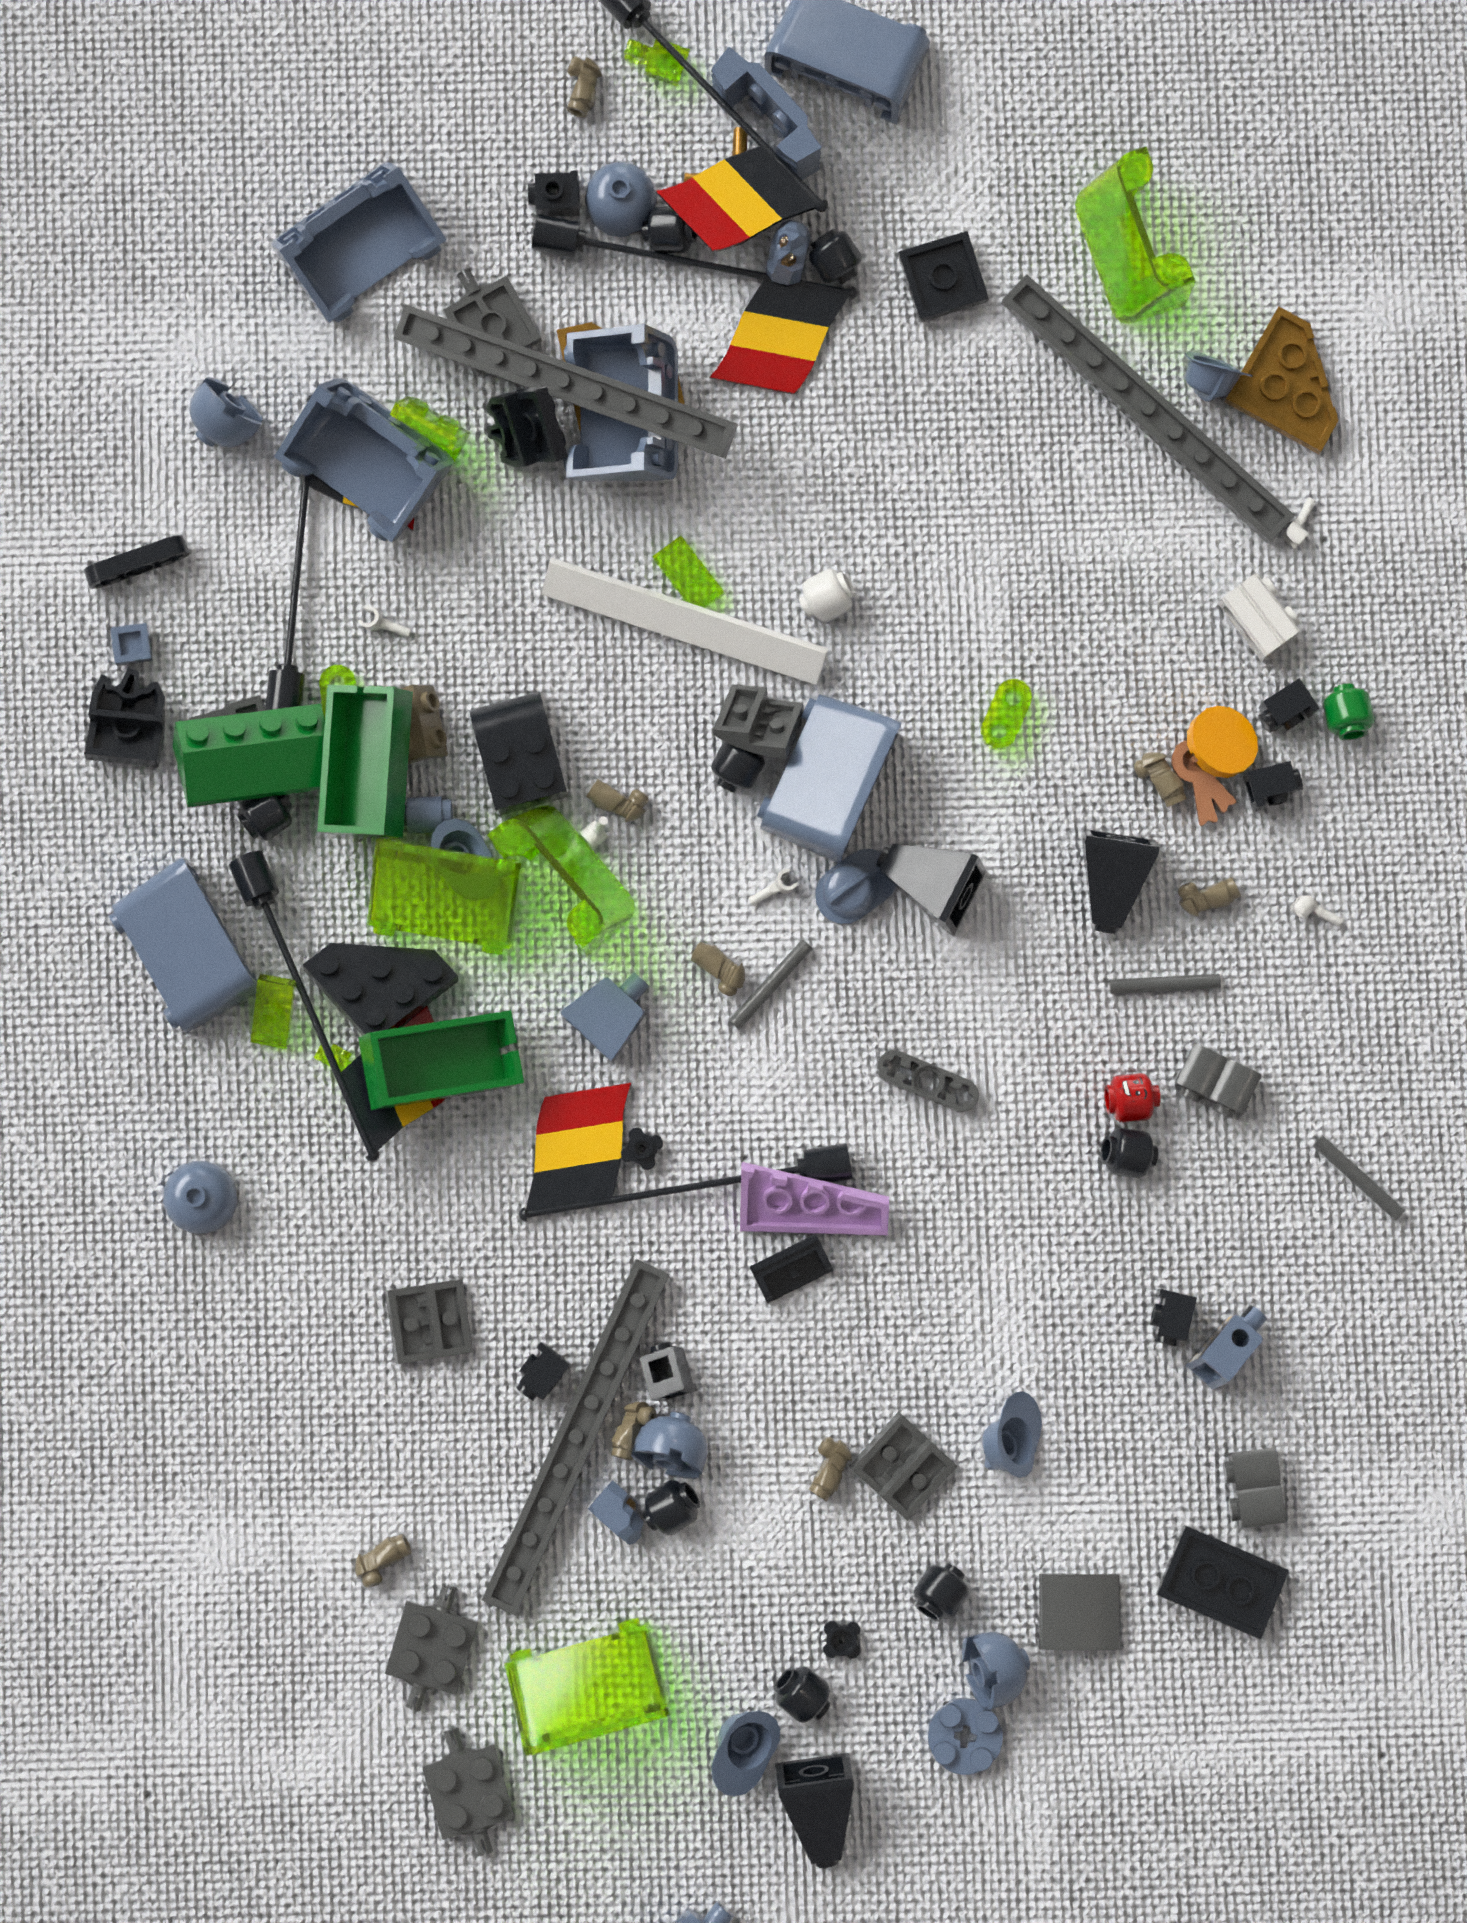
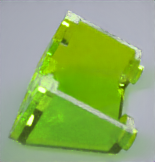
(1130, 274)
(445, 894)
(604, 900)
(587, 1688)

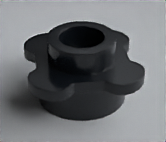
(645, 1158)
(849, 1647)

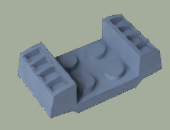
(737, 78)

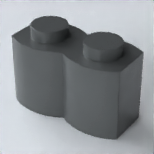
(1217, 1080)
(1255, 1488)

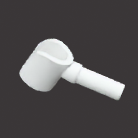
(1295, 533)
(380, 622)
(595, 833)
(773, 888)
(1305, 905)

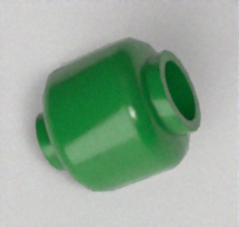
(1348, 712)

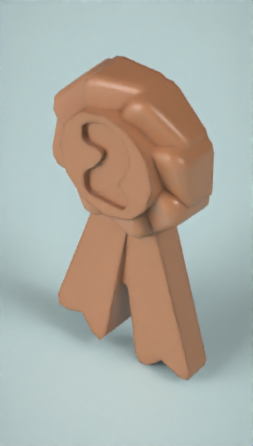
(1205, 785)

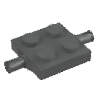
(494, 311)
(431, 1647)
(468, 1791)

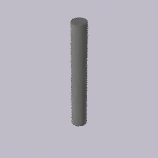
(1167, 983)
(770, 984)
(1358, 1177)

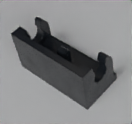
(791, 1268)

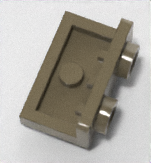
(426, 730)

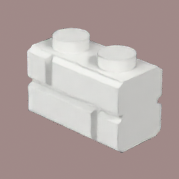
(1260, 616)

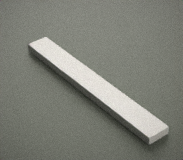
(684, 621)

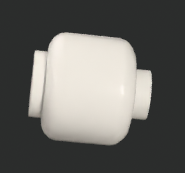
(827, 595)

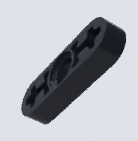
(136, 562)

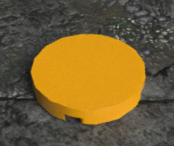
(1222, 741)

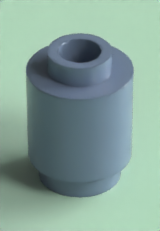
(426, 813)

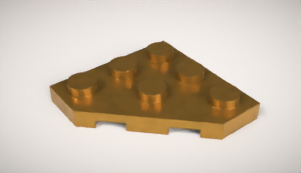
(1287, 383)

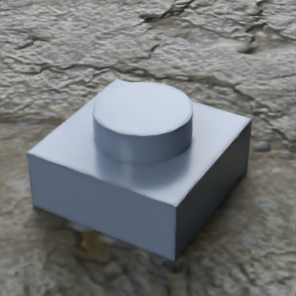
(131, 644)

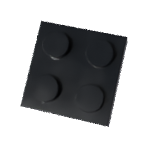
(943, 276)

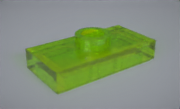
(688, 574)
(273, 1011)

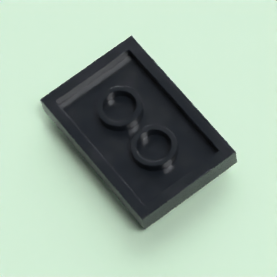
(1222, 1582)

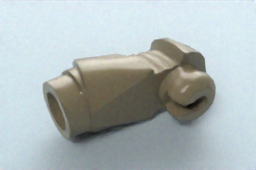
(584, 91)
(1164, 779)
(611, 800)
(1211, 897)
(718, 965)
(635, 1418)
(830, 1473)
(384, 1554)

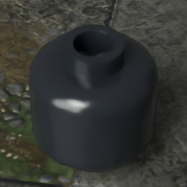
(667, 232)
(835, 257)
(736, 767)
(266, 816)
(1129, 1153)
(671, 1507)
(941, 1592)
(802, 1694)

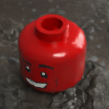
(1131, 1097)

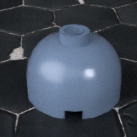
(620, 198)
(222, 416)
(200, 1197)
(672, 1445)
(996, 1668)

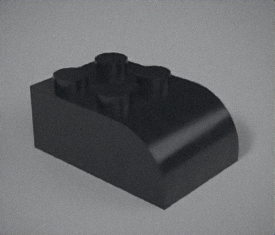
(518, 753)

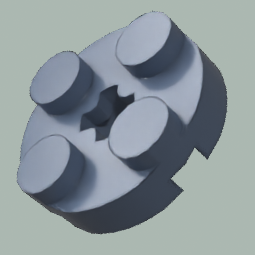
(977, 1754)

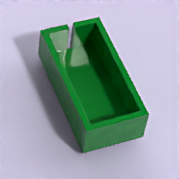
(365, 761)
(440, 1060)

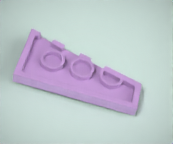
(802, 1204)

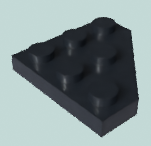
(379, 984)

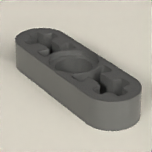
(956, 1084)

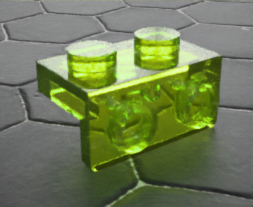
(438, 428)

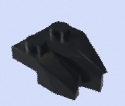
(526, 427)
(126, 722)

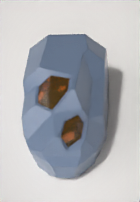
(788, 253)
(618, 1512)

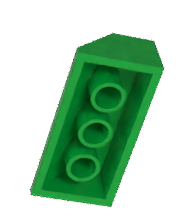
(250, 754)

